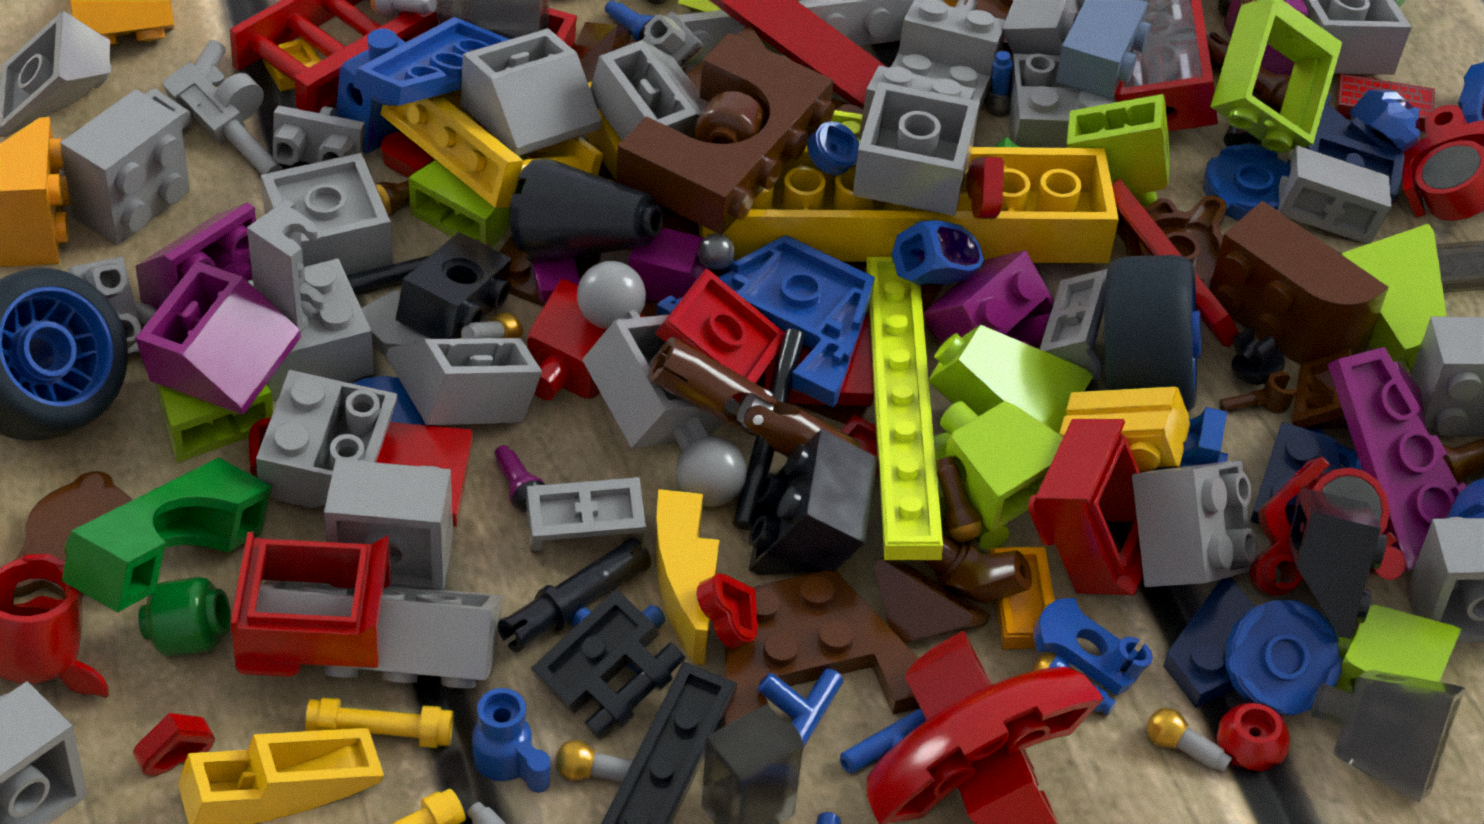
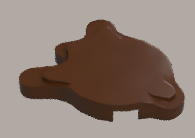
(1191, 232)
(62, 512)

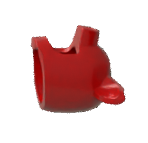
(45, 633)

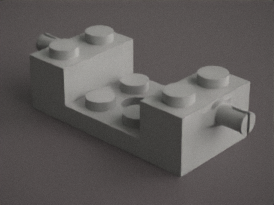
(943, 52)

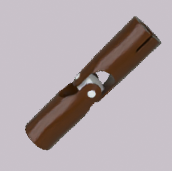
(711, 385)

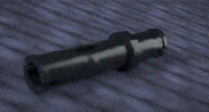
(556, 605)

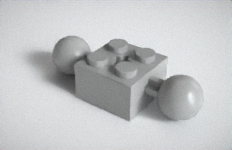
(619, 363)

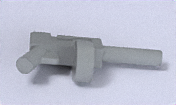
(221, 109)

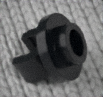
(1255, 360)

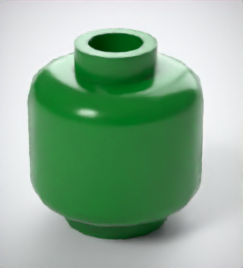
(185, 617)

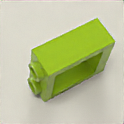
(1315, 61)

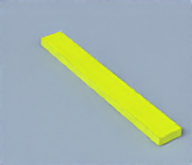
(903, 417)

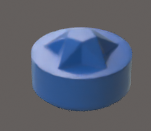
(833, 148)

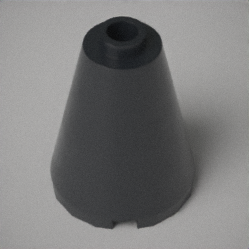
(579, 214)

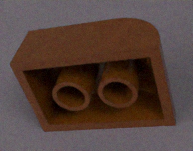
(1294, 288)

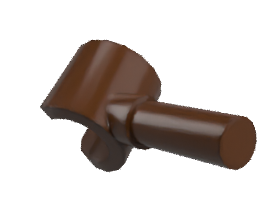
(1271, 397)

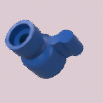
(504, 741)

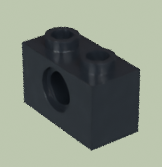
(454, 288)

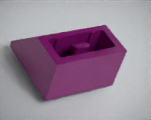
(216, 242)
(1001, 296)
(216, 339)

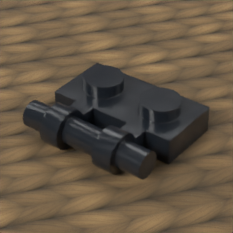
(597, 652)

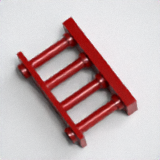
(300, 18)

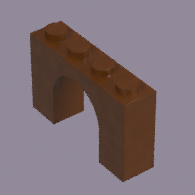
(721, 181)

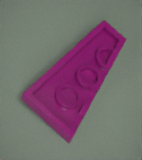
(1395, 447)

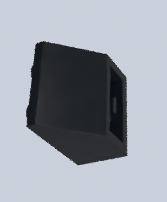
(814, 508)
(1333, 549)

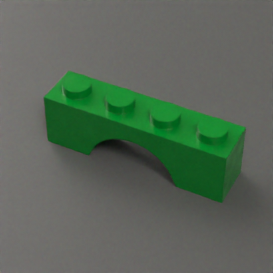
(122, 551)

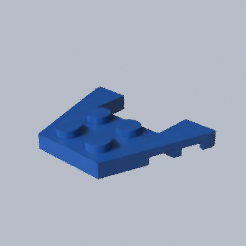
(806, 293)

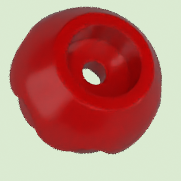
(1249, 751)

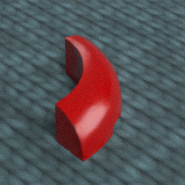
(942, 749)
(1003, 783)

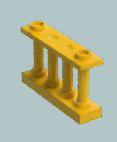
(472, 152)

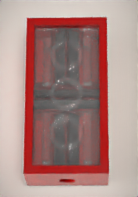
(1175, 65)

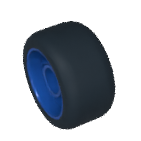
(1152, 325)
(76, 352)

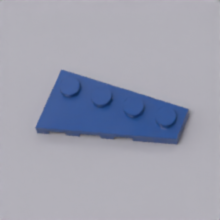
(424, 64)

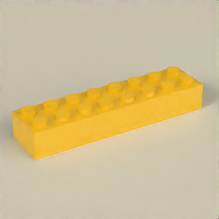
(1052, 206)

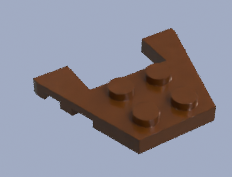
(813, 627)

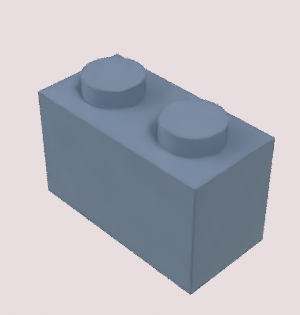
(1103, 45)

